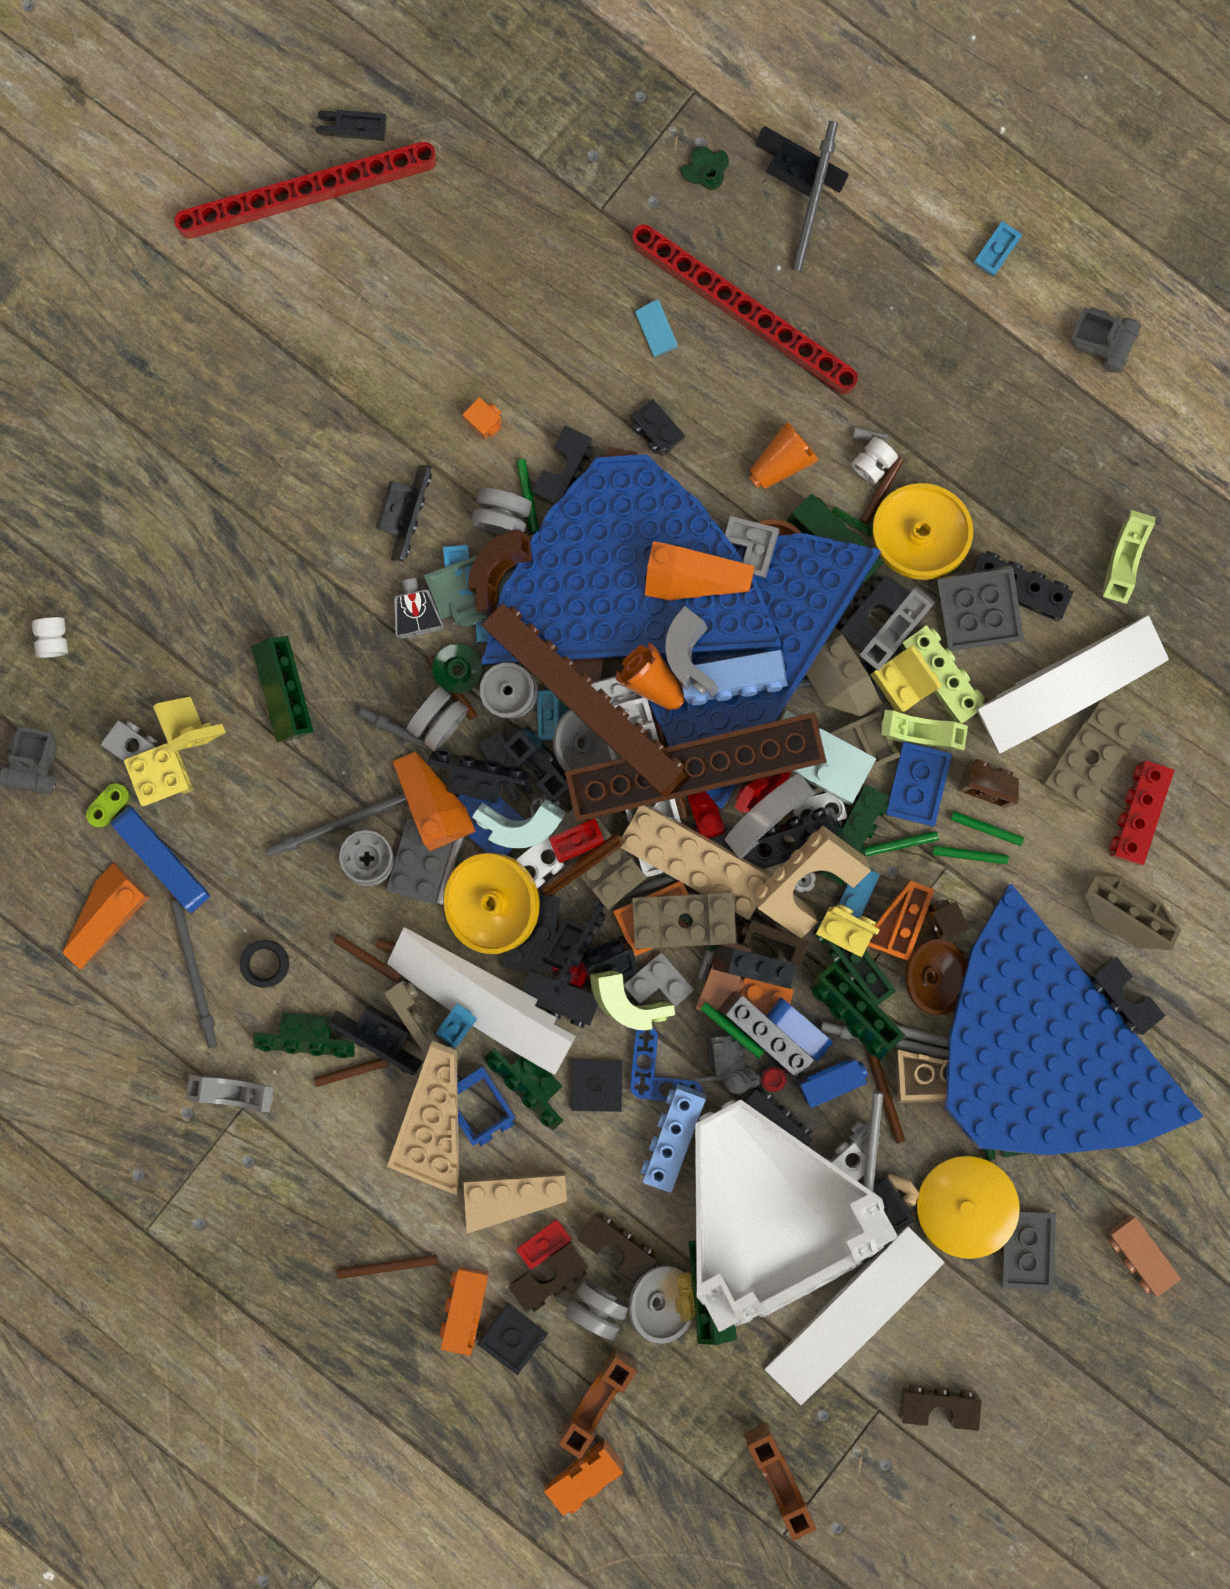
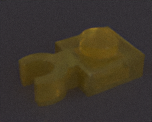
(685, 1301)

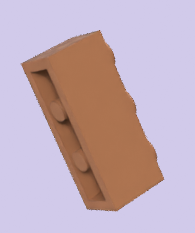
(720, 984)
(1142, 1256)

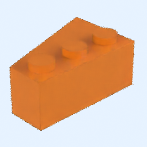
(902, 921)
(463, 1310)
(584, 1478)

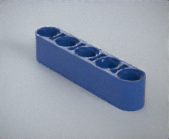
(160, 859)

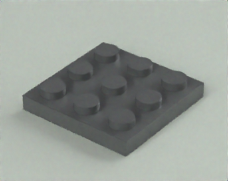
(980, 608)

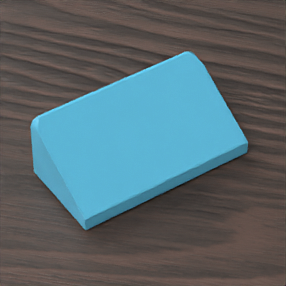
(656, 328)
(549, 712)

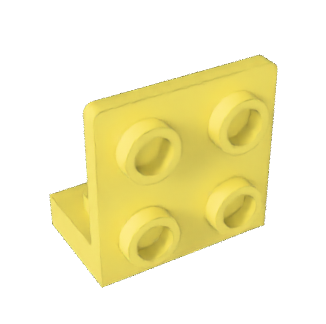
(906, 679)
(183, 725)
(158, 774)
(846, 930)

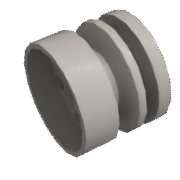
(356, 848)

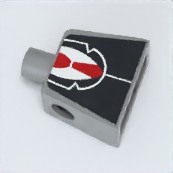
(415, 612)

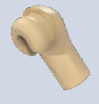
(907, 1187)

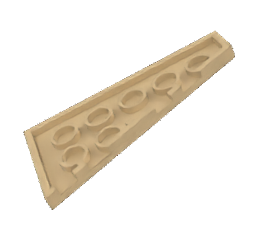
(429, 1133)

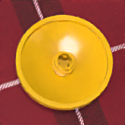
(922, 531)
(491, 903)
(968, 1207)

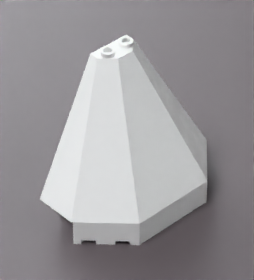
(773, 1217)

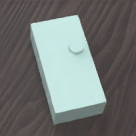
(844, 768)

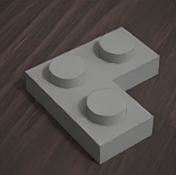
(758, 540)
(661, 975)

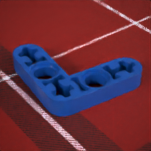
(654, 1082)

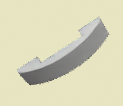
(767, 813)

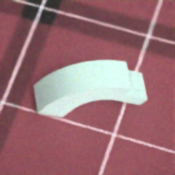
(520, 833)

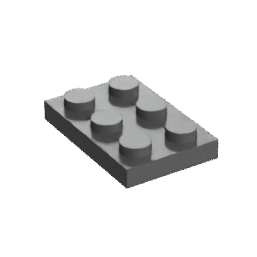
(416, 869)
(1030, 1252)

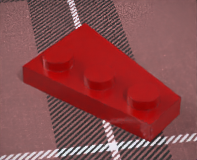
(757, 790)

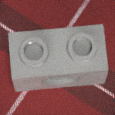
(120, 737)

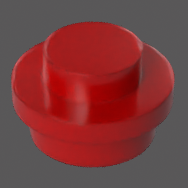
(773, 1079)

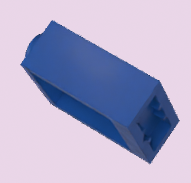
(833, 1082)
(502, 1124)

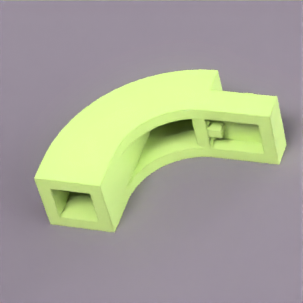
(1126, 556)
(924, 731)
(611, 998)

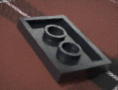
(531, 952)

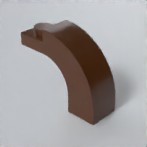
(493, 563)

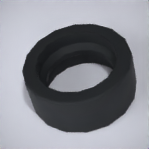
(245, 963)

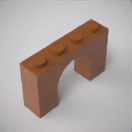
(611, 1379)
(780, 1480)

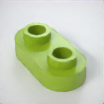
(107, 805)

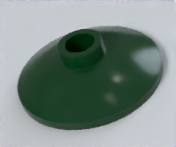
(457, 656)

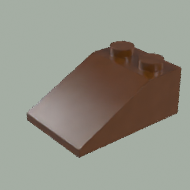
(989, 784)

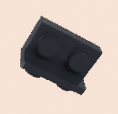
(657, 428)
(610, 956)

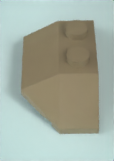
(842, 678)
(1131, 913)

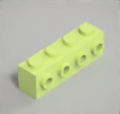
(956, 692)

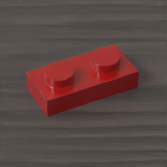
(706, 815)
(577, 840)
(543, 1244)

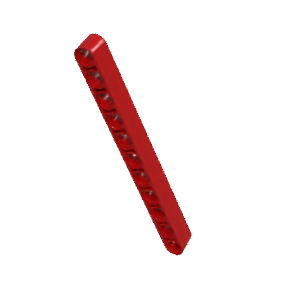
(293, 188)
(738, 298)

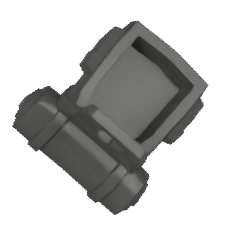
(1105, 337)
(30, 761)
(730, 1065)

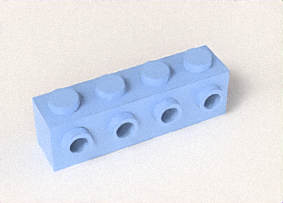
(741, 676)
(674, 1137)

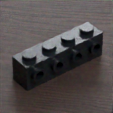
(1032, 588)

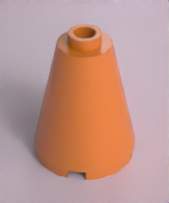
(782, 458)
(651, 678)

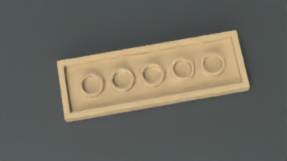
(693, 858)

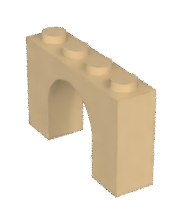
(820, 853)

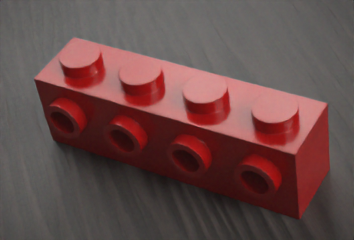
(1141, 813)

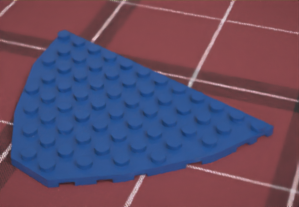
(593, 564)
(806, 596)
(1043, 1055)

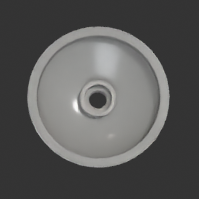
(568, 754)
(659, 1321)

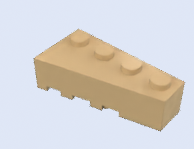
(919, 1078)
(505, 1198)

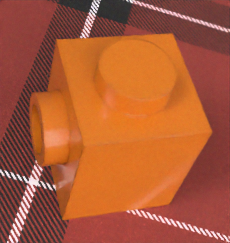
(483, 418)

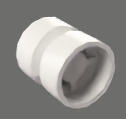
(872, 462)
(50, 639)

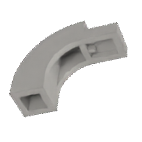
(897, 628)
(680, 640)
(230, 1092)

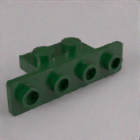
(304, 1035)
(530, 1083)

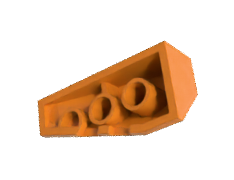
(686, 573)
(434, 809)
(107, 909)

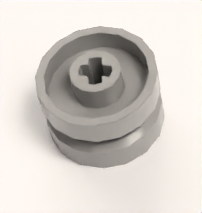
(500, 511)
(494, 687)
(437, 719)
(597, 1310)

